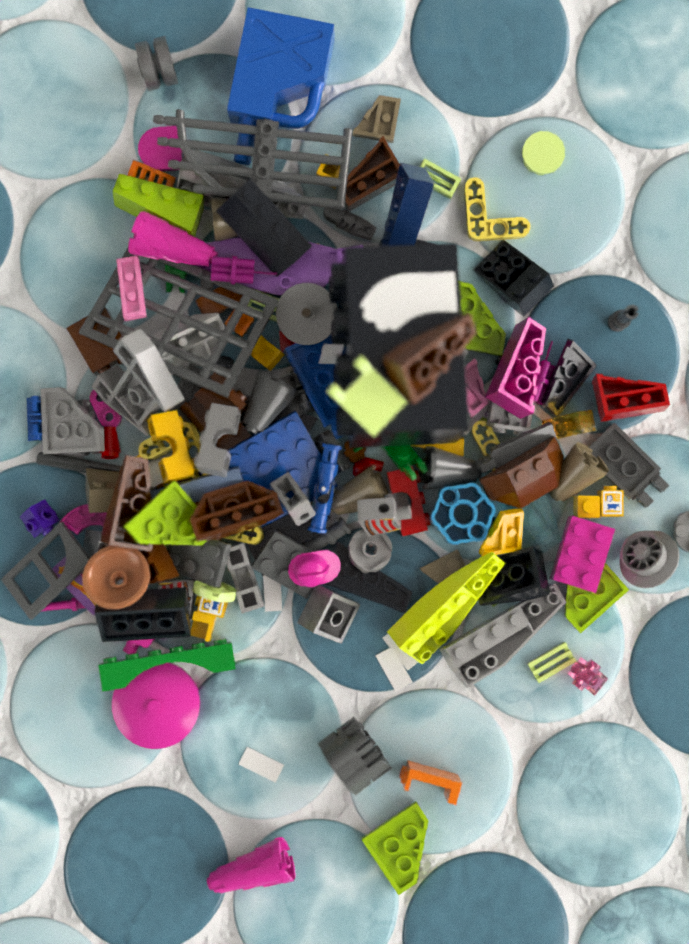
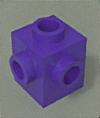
(39, 519)

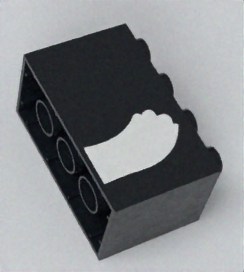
(384, 302)

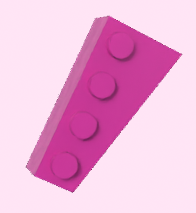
(517, 371)

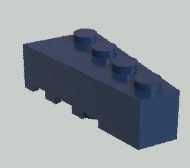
(407, 206)

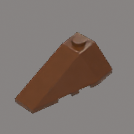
(421, 360)
(128, 498)

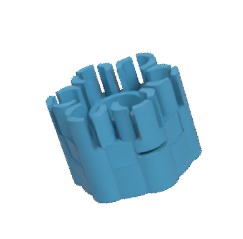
(481, 513)

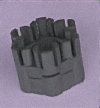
(351, 759)

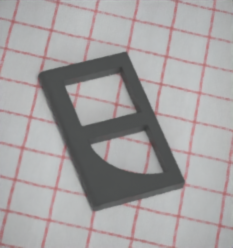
(75, 563)

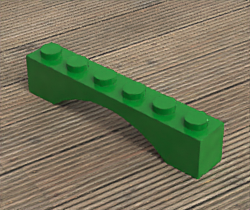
(119, 673)

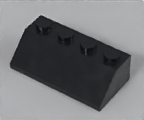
(263, 228)
(153, 616)

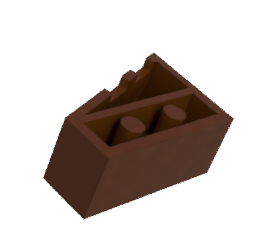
(372, 175)
(160, 564)

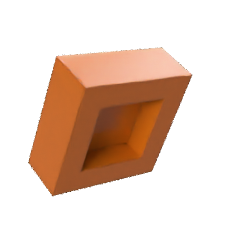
(243, 324)

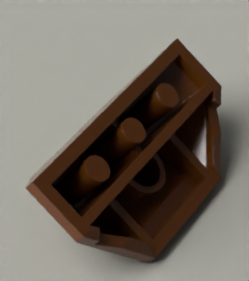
(526, 476)
(234, 510)

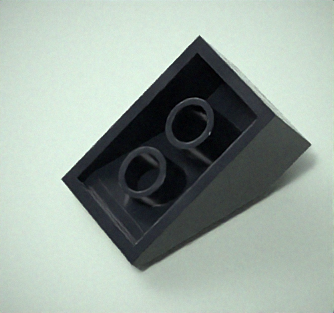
(519, 579)

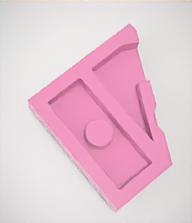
(475, 389)

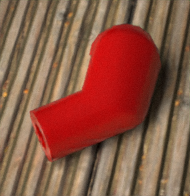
(366, 462)

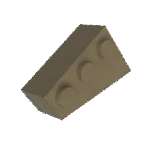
(100, 488)

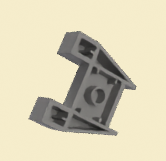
(144, 384)

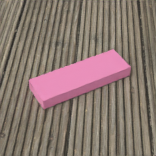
(131, 288)

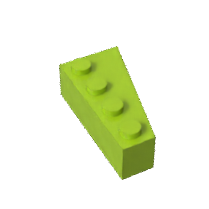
(171, 204)

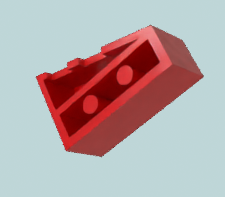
(628, 398)

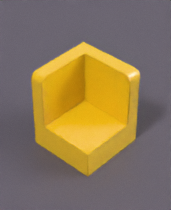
(203, 625)

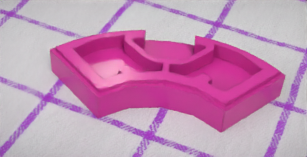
(80, 518)

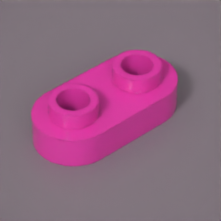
(102, 410)

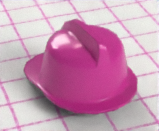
(314, 568)

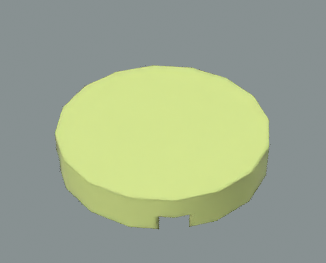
(543, 153)
(224, 593)

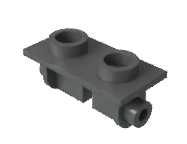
(328, 437)

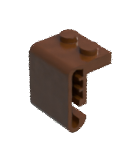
(196, 408)

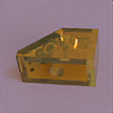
(572, 424)

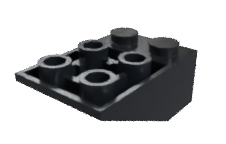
(514, 277)

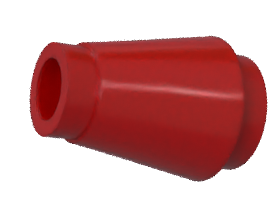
(112, 445)

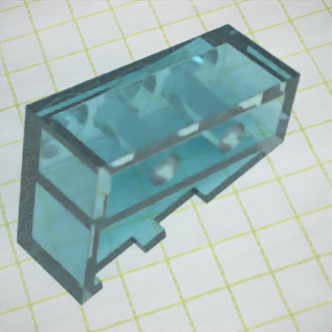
(540, 524)

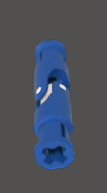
(326, 474)

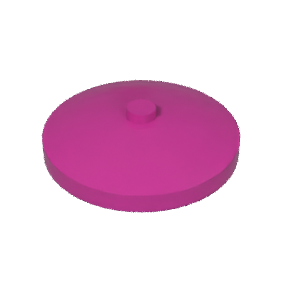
(157, 707)

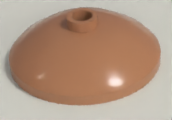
(109, 567)

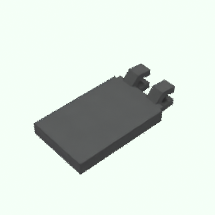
(515, 447)
(628, 465)

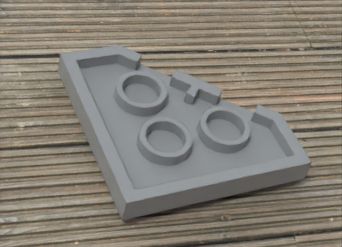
(68, 425)

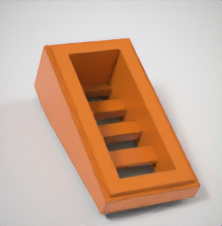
(135, 166)

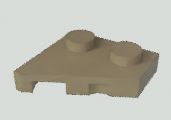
(379, 120)
(443, 566)

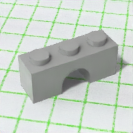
(220, 421)
(244, 579)

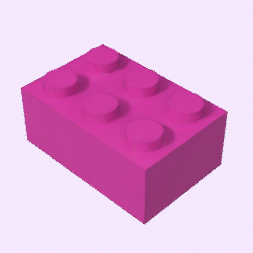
(582, 553)

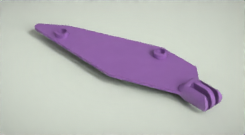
(311, 267)

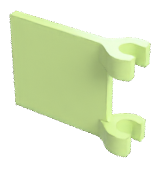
(369, 398)

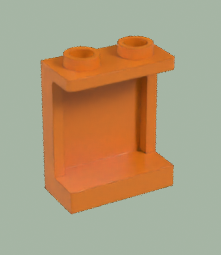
(434, 776)

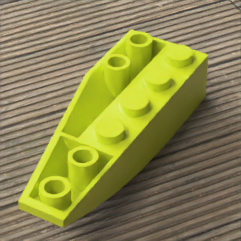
(443, 608)

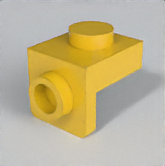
(266, 353)

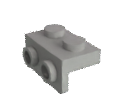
(502, 419)

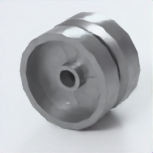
(156, 63)

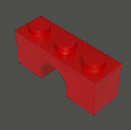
(401, 483)

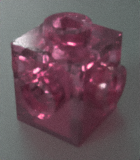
(587, 675)

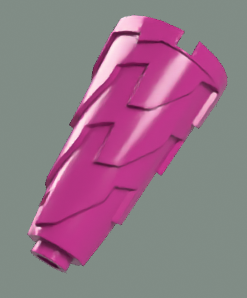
(160, 240)
(262, 867)

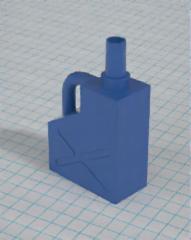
(275, 65)

